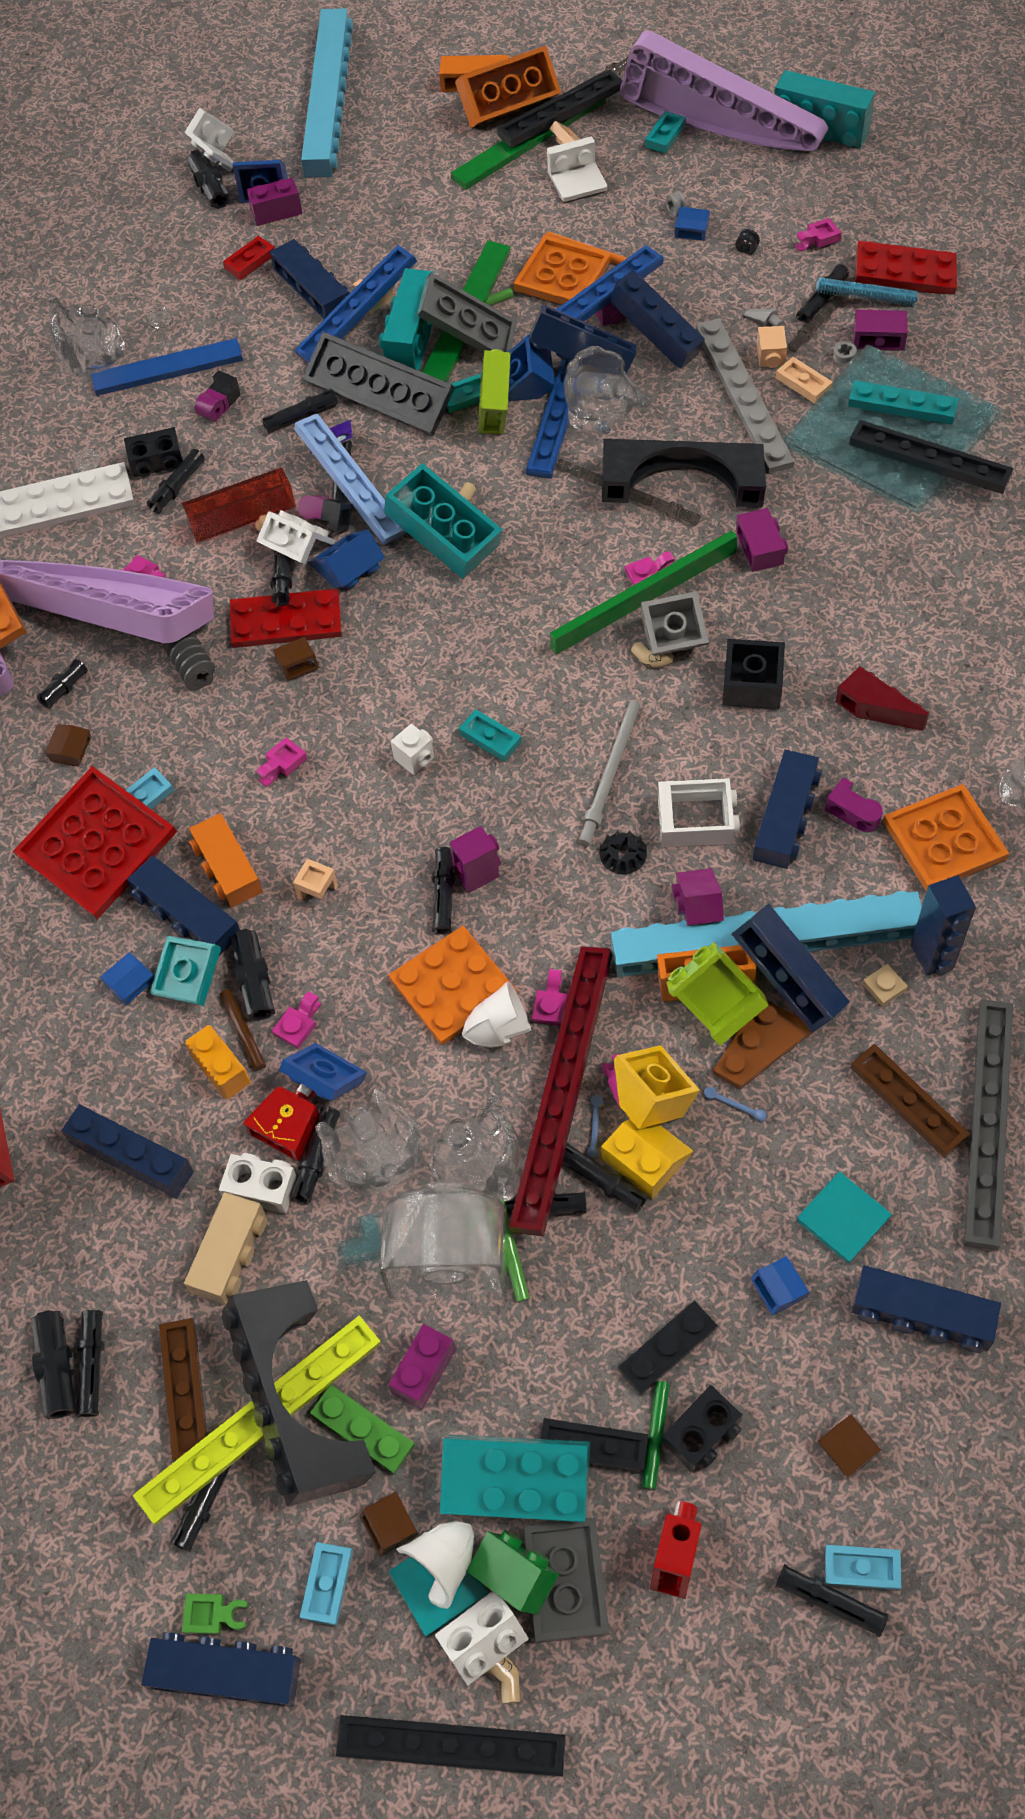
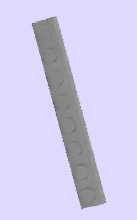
(744, 395)

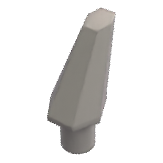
(764, 316)

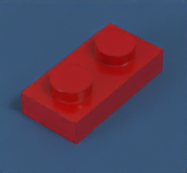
(248, 257)

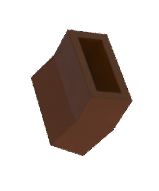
(295, 658)
(68, 744)
(849, 1446)
(388, 1523)

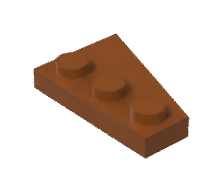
(760, 1045)

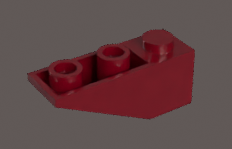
(876, 701)

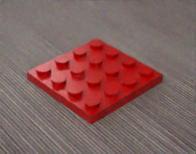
(94, 841)

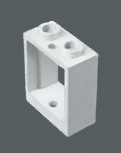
(697, 791)

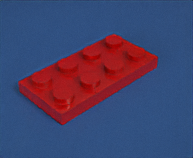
(906, 267)
(306, 615)

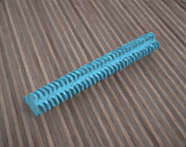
(867, 290)

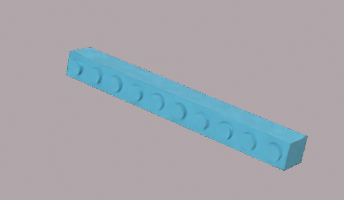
(327, 93)
(816, 927)

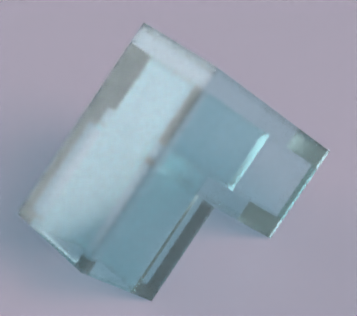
(368, 1245)

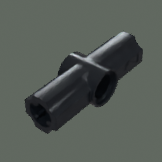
(208, 179)
(252, 975)
(52, 1364)

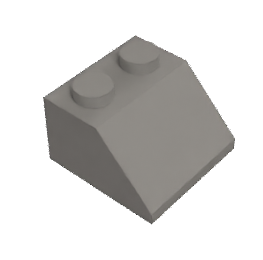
(674, 623)

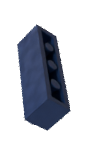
(308, 277)
(656, 319)
(569, 335)
(786, 809)
(181, 905)
(942, 925)
(790, 968)
(128, 1151)
(926, 1308)
(222, 1671)

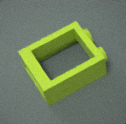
(494, 392)

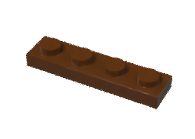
(909, 1101)
(182, 1385)

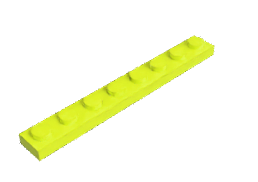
(240, 1431)

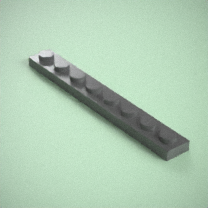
(988, 1126)

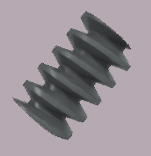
(191, 661)

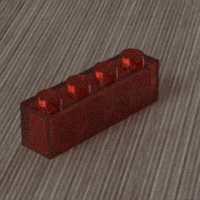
(238, 504)

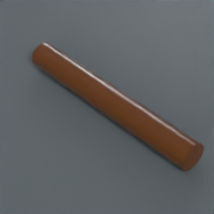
(242, 1030)

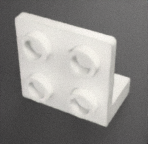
(212, 136)
(574, 169)
(291, 535)

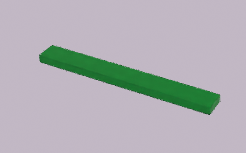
(502, 154)
(480, 285)
(644, 591)

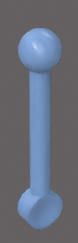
(710, 1093)
(596, 1102)

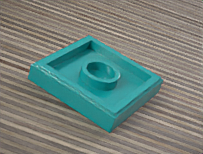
(185, 970)
(844, 1217)
(415, 1585)

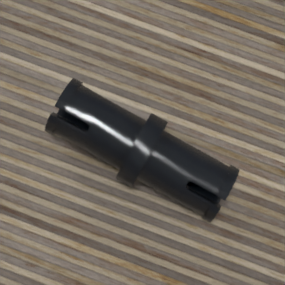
(62, 683)

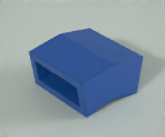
(692, 223)
(127, 978)
(779, 1285)

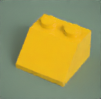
(652, 1087)
(645, 1155)

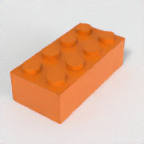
(508, 86)

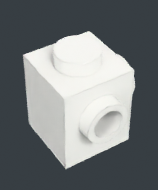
(413, 748)

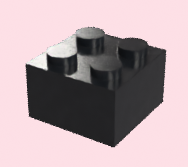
(753, 674)

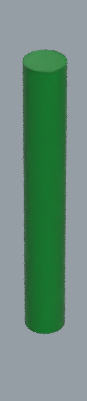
(655, 1435)

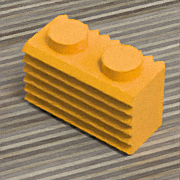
(217, 1062)

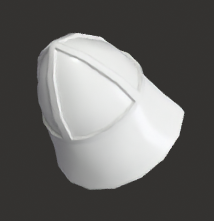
(497, 1019)
(446, 1555)

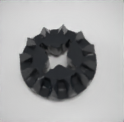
(631, 861)

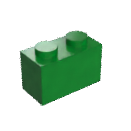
(513, 1572)

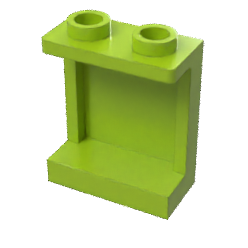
(717, 992)

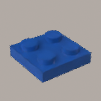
(322, 1071)

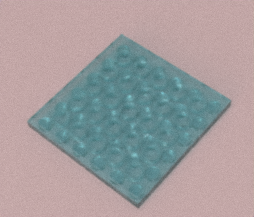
(828, 425)

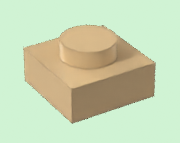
(885, 985)

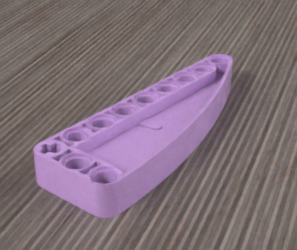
(675, 80)
(111, 598)

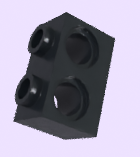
(153, 452)
(695, 1424)

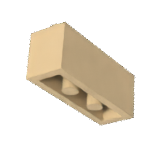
(226, 1248)

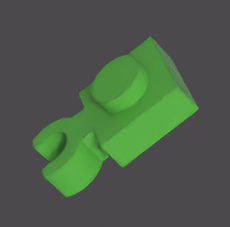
(207, 1613)

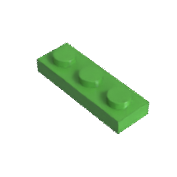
(356, 1423)

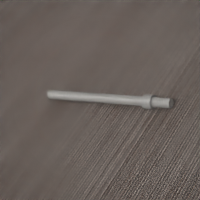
(594, 815)

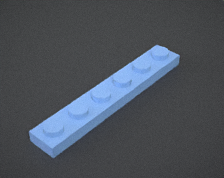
(348, 477)

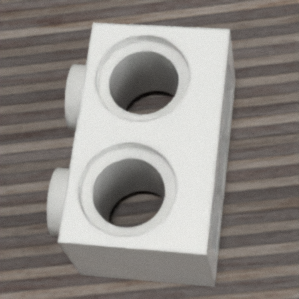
(262, 1175)
(481, 1637)

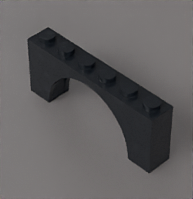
(735, 464)
(303, 1461)

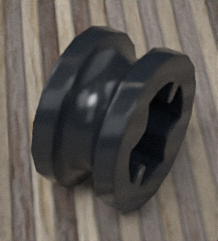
(750, 236)

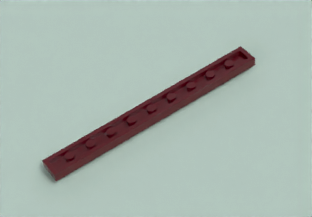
(561, 1093)

